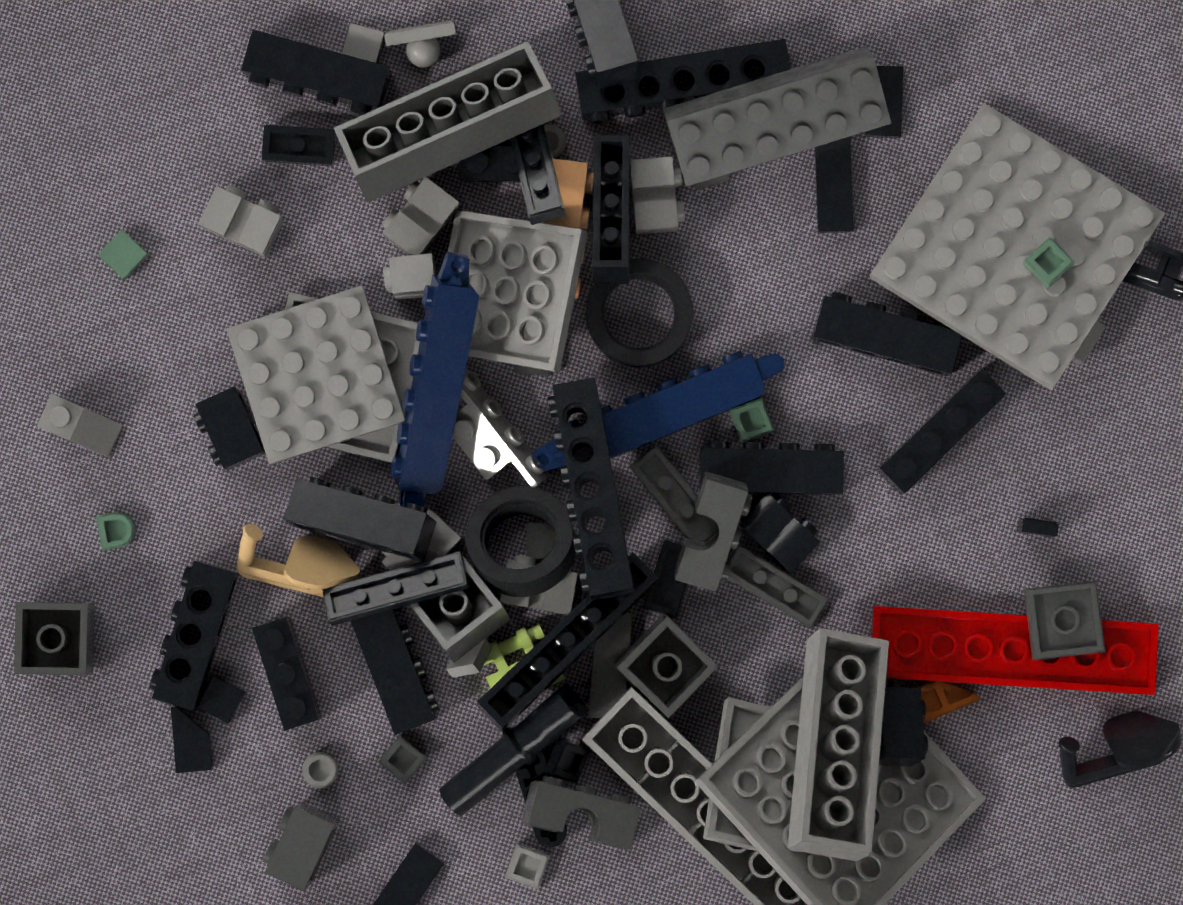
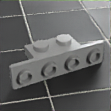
(490, 437)

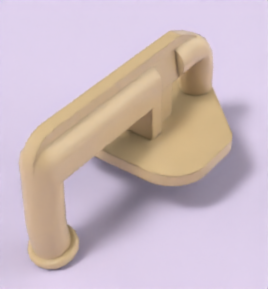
(310, 567)

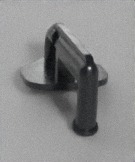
(1162, 280)
(1135, 744)

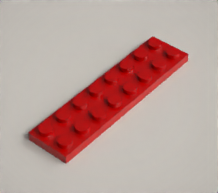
(998, 652)

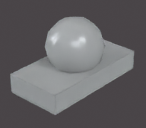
(422, 46)

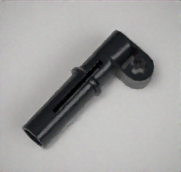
(513, 750)

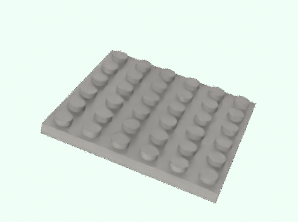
(986, 215)
(912, 819)

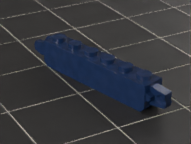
(436, 381)
(674, 406)

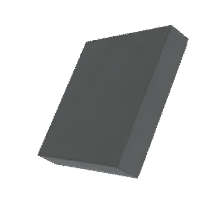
(1064, 620)

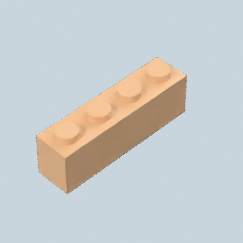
(573, 184)

